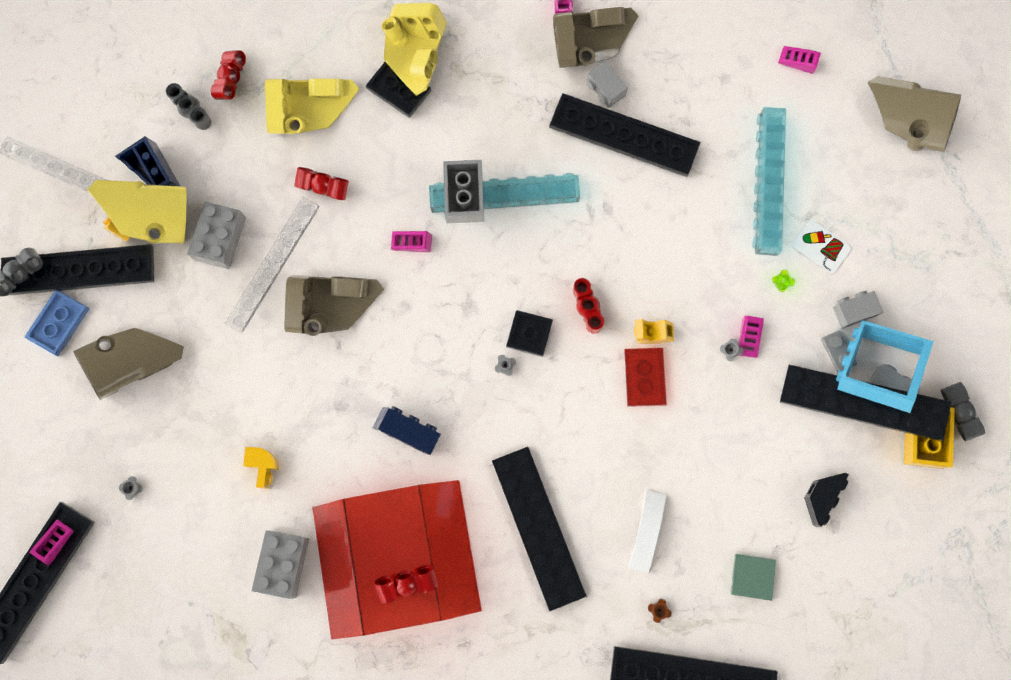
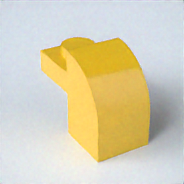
(654, 332)
(264, 461)

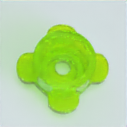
(782, 286)

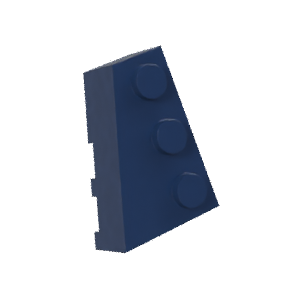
(148, 163)
(407, 429)

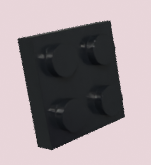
(529, 333)

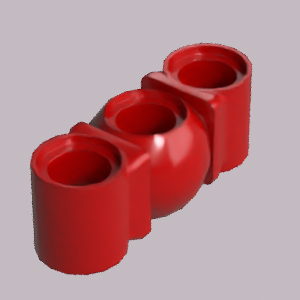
(228, 75)
(321, 183)
(587, 296)
(406, 583)

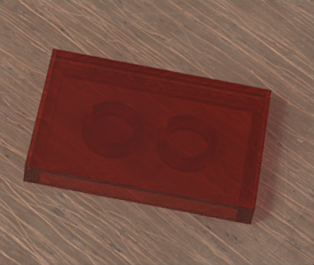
(645, 377)

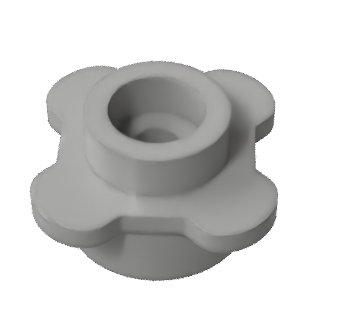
(736, 349)
(504, 360)
(136, 488)

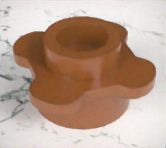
(653, 608)

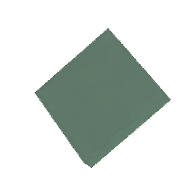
(753, 577)

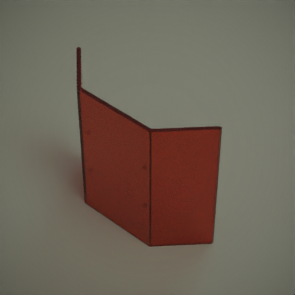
(391, 534)

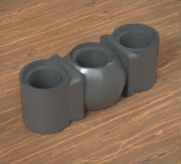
(182, 100)
(23, 267)
(965, 413)

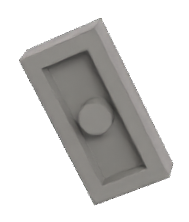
(836, 349)

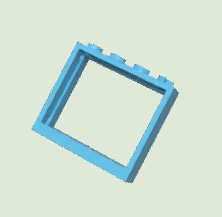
(891, 338)

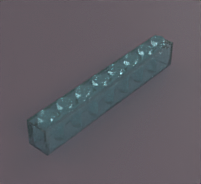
(769, 181)
(518, 192)

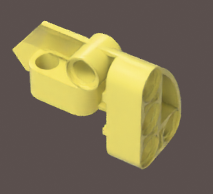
(413, 41)
(310, 101)
(143, 208)

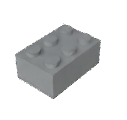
(463, 191)
(216, 235)
(280, 564)

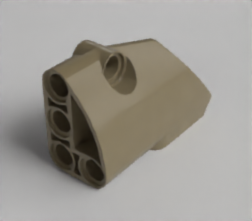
(595, 32)
(916, 113)
(329, 302)
(130, 358)

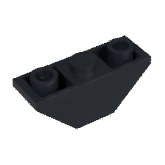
(823, 497)

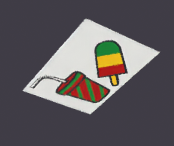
(821, 246)

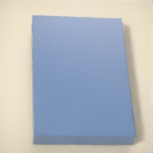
(57, 322)

